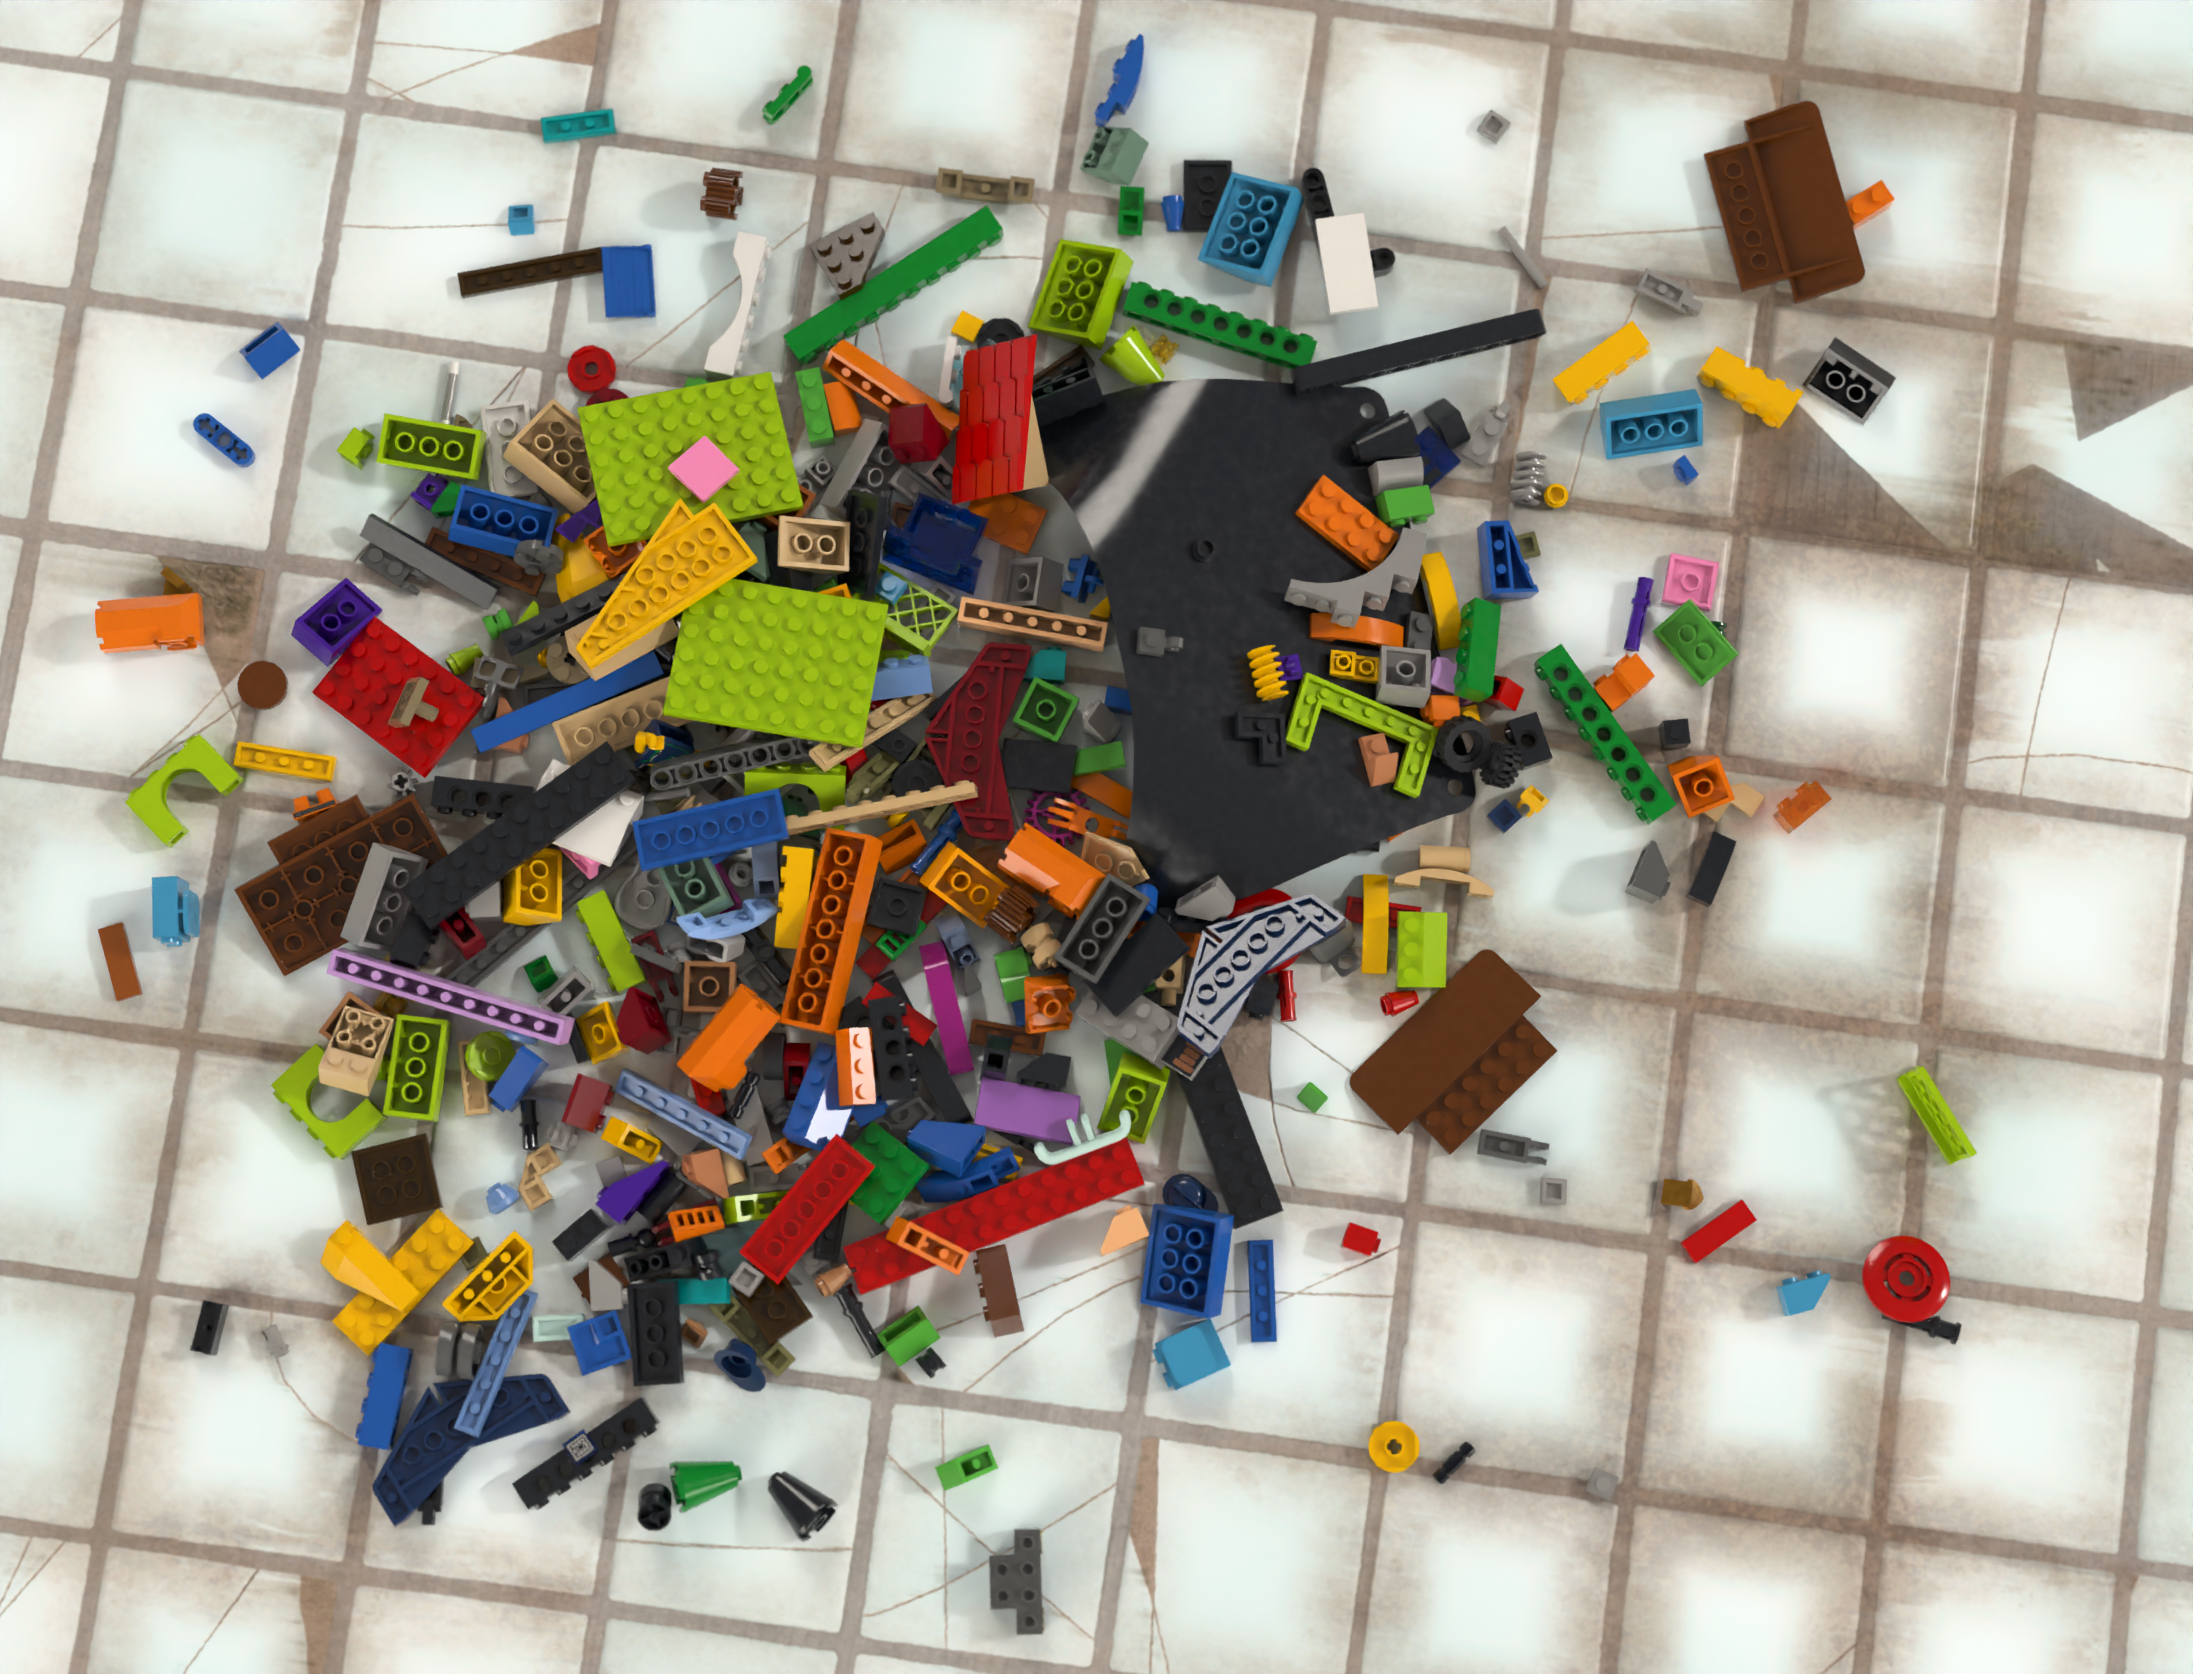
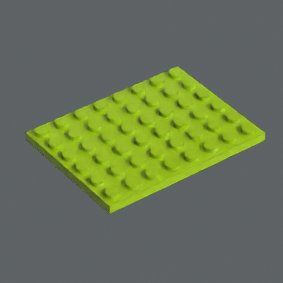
(641, 436)
(778, 662)

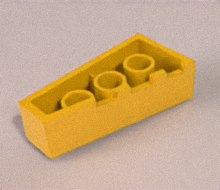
(1749, 387)
(794, 896)

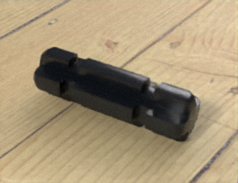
(744, 1095)
(1454, 1462)

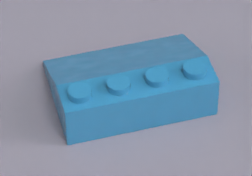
(1251, 228)

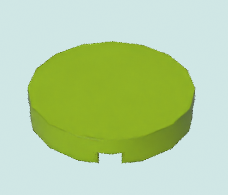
(489, 1055)

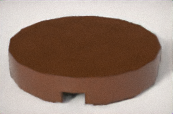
(262, 685)

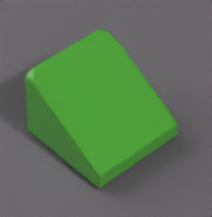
(1312, 1097)

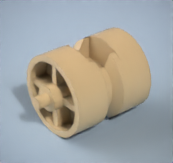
(1040, 942)

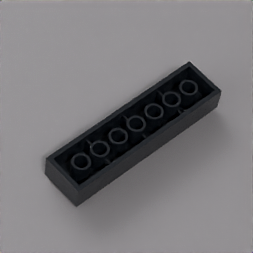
(1230, 1142)

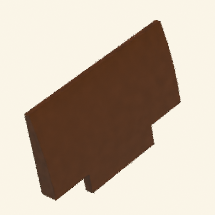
(309, 893)

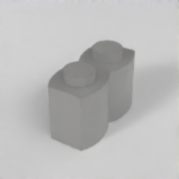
(717, 949)

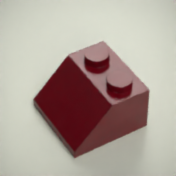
(915, 434)
(642, 1022)
(588, 1104)

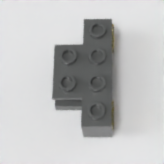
(1018, 1582)

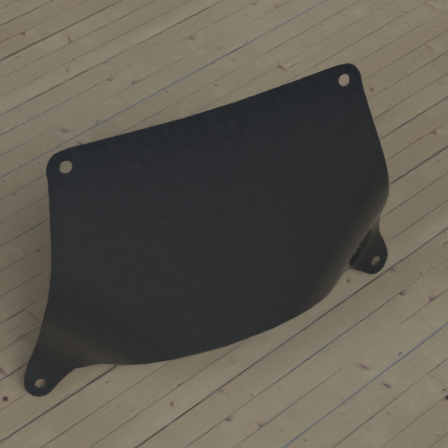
(1234, 467)

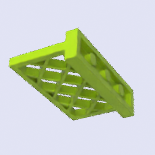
(904, 635)
(1936, 1115)

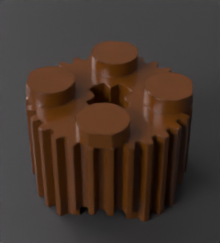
(722, 193)
(1012, 913)

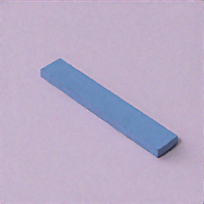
(683, 1113)
(494, 1365)

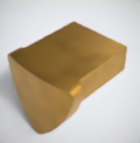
(174, 584)
(1681, 1193)

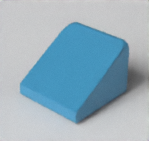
(521, 220)

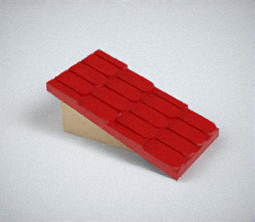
(998, 424)

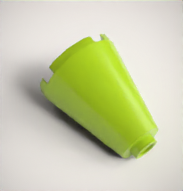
(1133, 359)

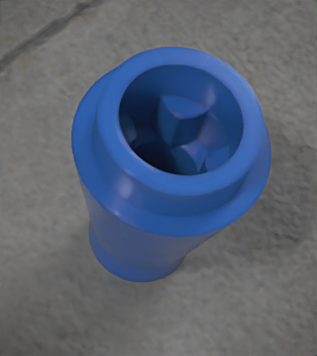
(1172, 211)

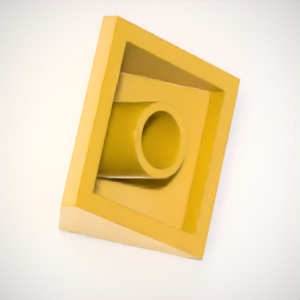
(600, 1033)

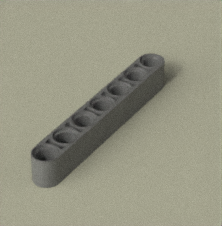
(724, 765)

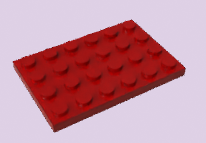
(369, 682)

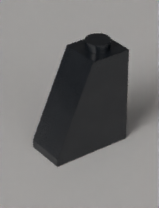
(781, 575)

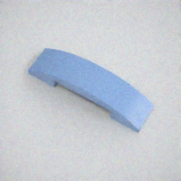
(753, 913)

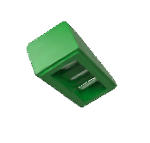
(893, 956)

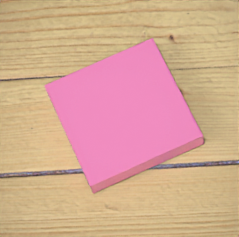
(703, 469)
(1690, 579)

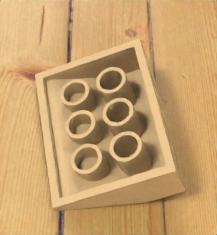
(555, 456)

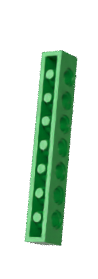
(1206, 332)
(1603, 720)

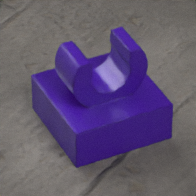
(1291, 668)

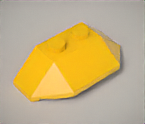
(493, 1282)

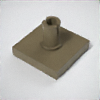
(410, 704)

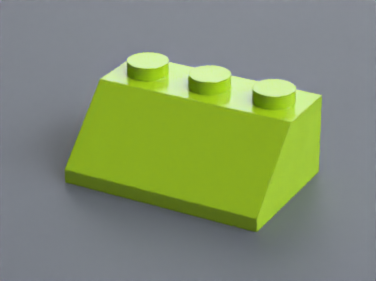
(1421, 949)

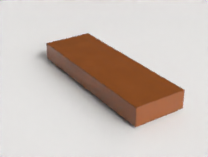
(120, 961)

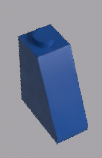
(517, 1079)
(946, 1144)

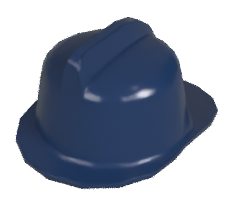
(1188, 1192)
(739, 1364)

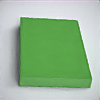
(1695, 642)

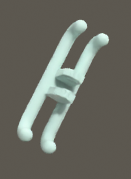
(1083, 1147)

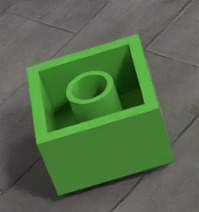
(1046, 711)

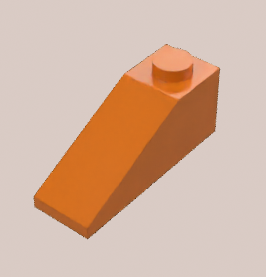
(927, 1245)

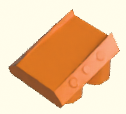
(613, 559)
(1048, 1003)

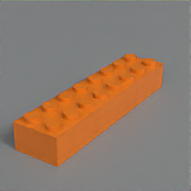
(831, 931)

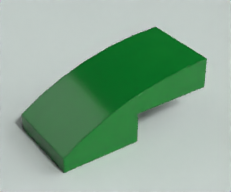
(1131, 210)

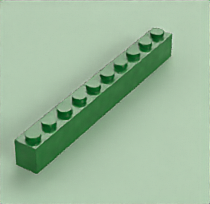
(894, 285)

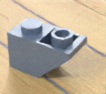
(766, 870)
(956, 939)

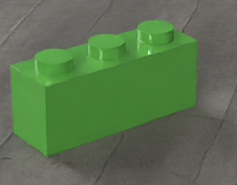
(815, 408)

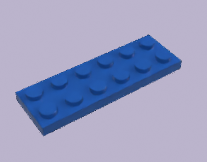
(710, 830)

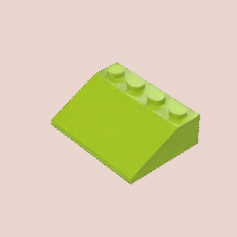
(1081, 293)

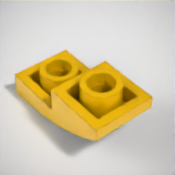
(1353, 667)

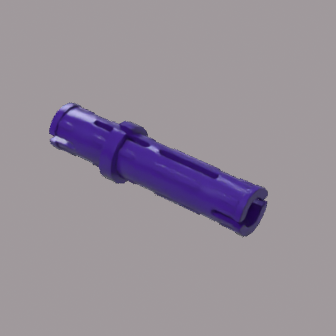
(1639, 609)

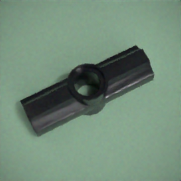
(774, 964)

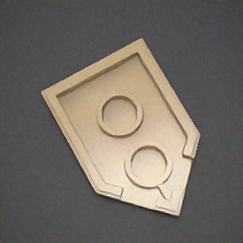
(1113, 858)

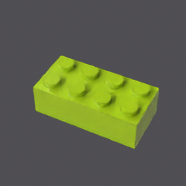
(431, 447)
(417, 1068)

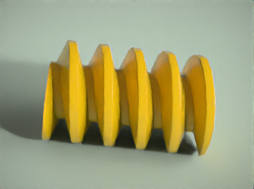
(1266, 673)

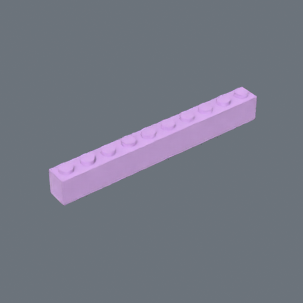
(450, 996)

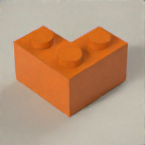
(1628, 679)

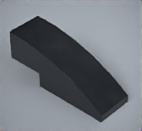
(1711, 869)

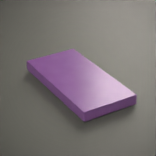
(1026, 1110)

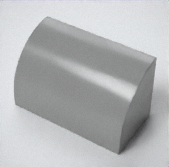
(1396, 474)

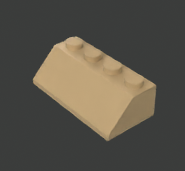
(647, 643)

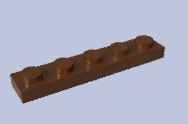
(486, 563)

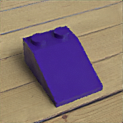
(335, 621)
(627, 1194)

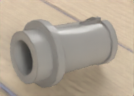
(275, 1341)

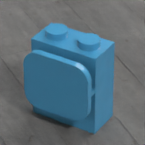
(174, 911)
(1191, 1355)

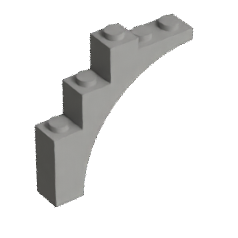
(1372, 589)

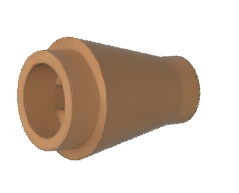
(832, 1280)

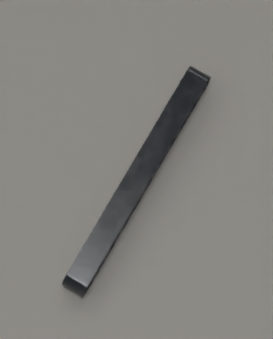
(1417, 352)

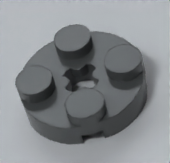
(538, 558)

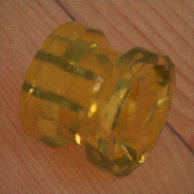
(1164, 349)

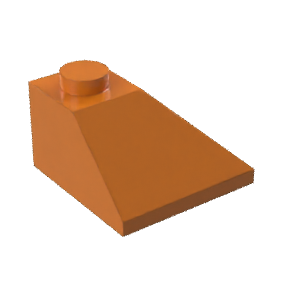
(1700, 783)

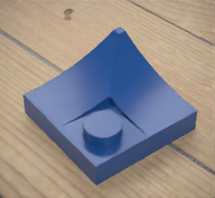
(599, 1342)

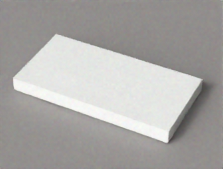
(1346, 263)
(502, 424)

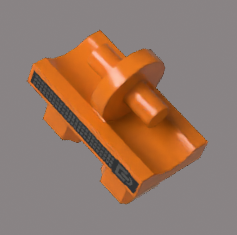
(305, 811)

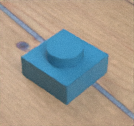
(890, 588)

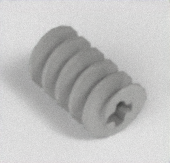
(1526, 477)

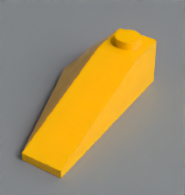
(579, 567)
(362, 1265)

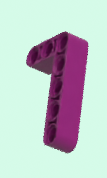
(946, 1008)

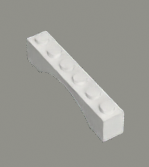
(725, 354)

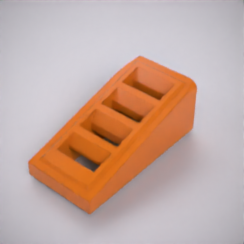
(689, 1231)

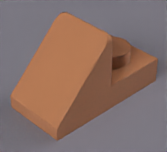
(1378, 761)

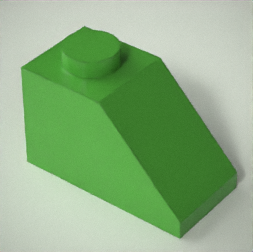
(966, 1467)

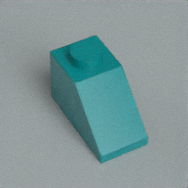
(1048, 666)

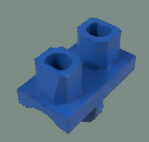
(1085, 581)

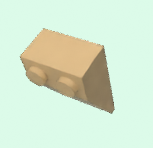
(814, 545)

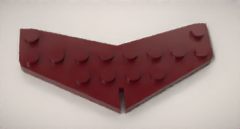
(974, 722)

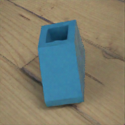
(1802, 1294)

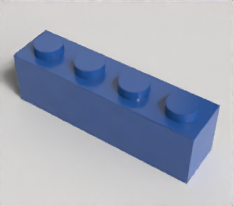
(385, 1396)

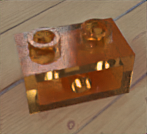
(1807, 802)

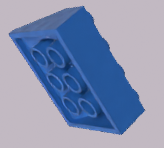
(1187, 1260)

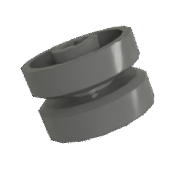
(459, 1349)

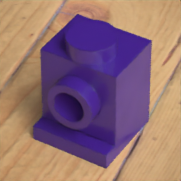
(427, 499)

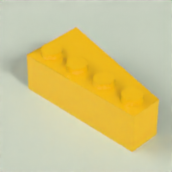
(1602, 363)

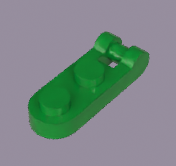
(788, 95)

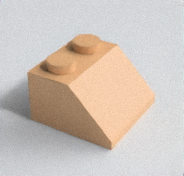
(1124, 1230)

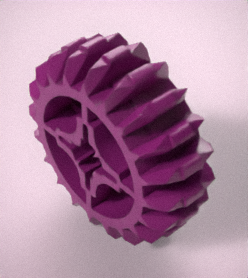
(1045, 814)

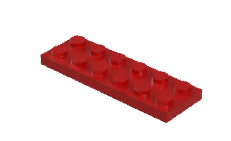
(807, 1209)

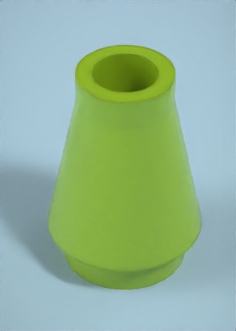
(463, 659)

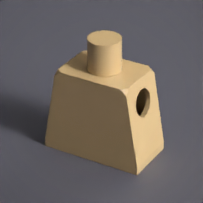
(1170, 989)

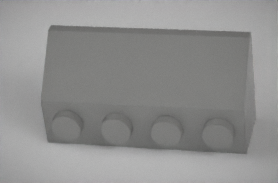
(864, 468)
(379, 902)

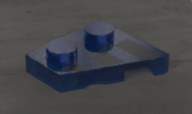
(1436, 457)

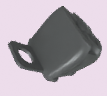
(1336, 947)

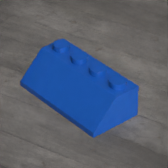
(499, 521)
(816, 1109)

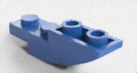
(1127, 76)
(976, 1179)

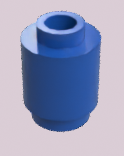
(1151, 892)

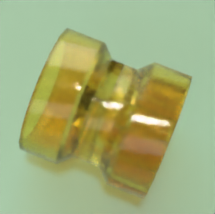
(390, 1005)

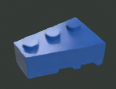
(1501, 563)

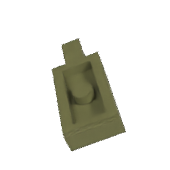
(872, 776)

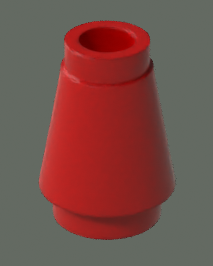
(1397, 1002)

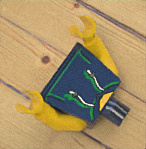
(662, 742)

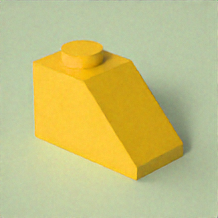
(631, 1140)

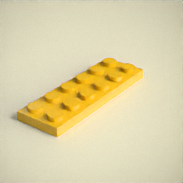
(424, 1262)

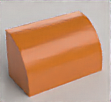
(843, 408)
(901, 846)

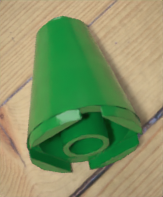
(702, 1481)

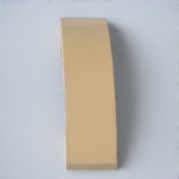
(1475, 887)

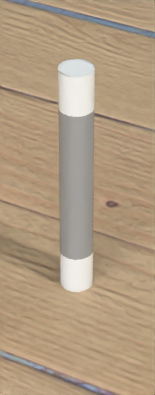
(450, 392)

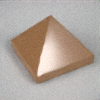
(694, 1332)

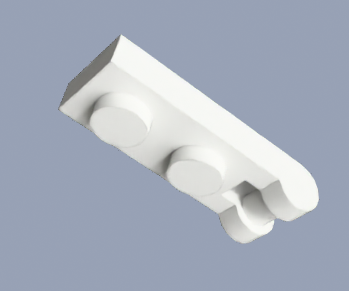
(949, 374)

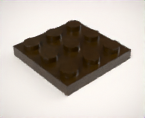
(397, 1179)

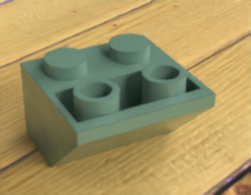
(1114, 155)

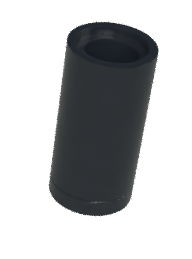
(661, 1198)

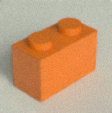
(1869, 204)

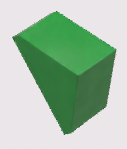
(447, 501)

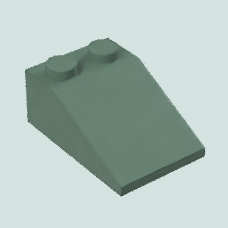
(696, 888)

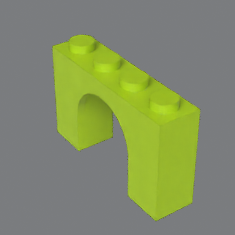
(827, 785)
(150, 800)
(339, 1137)

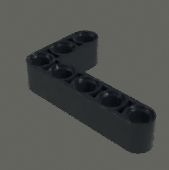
(1320, 193)

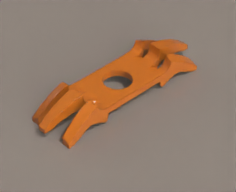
(1078, 819)

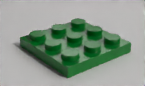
(893, 1176)

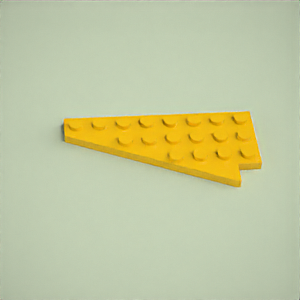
(675, 569)

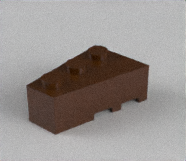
(998, 1290)

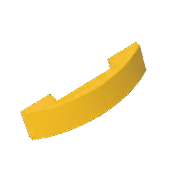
(1442, 600)
(1375, 924)

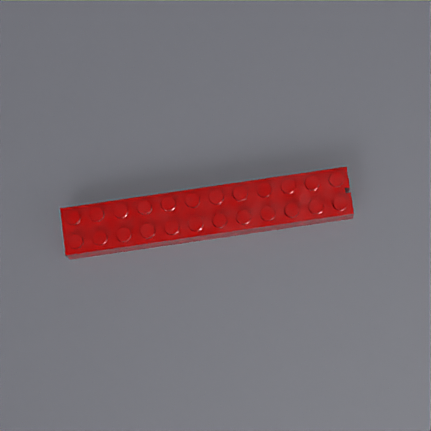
(1002, 1213)

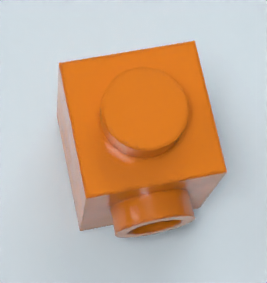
(1440, 709)

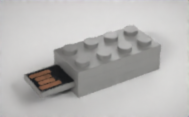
(1144, 1031)

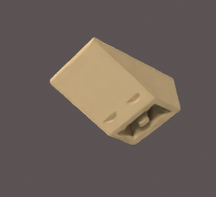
(355, 1051)

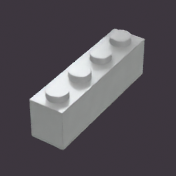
(752, 1122)

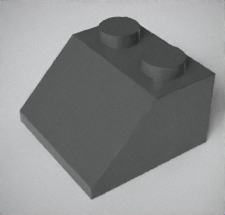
(1649, 875)

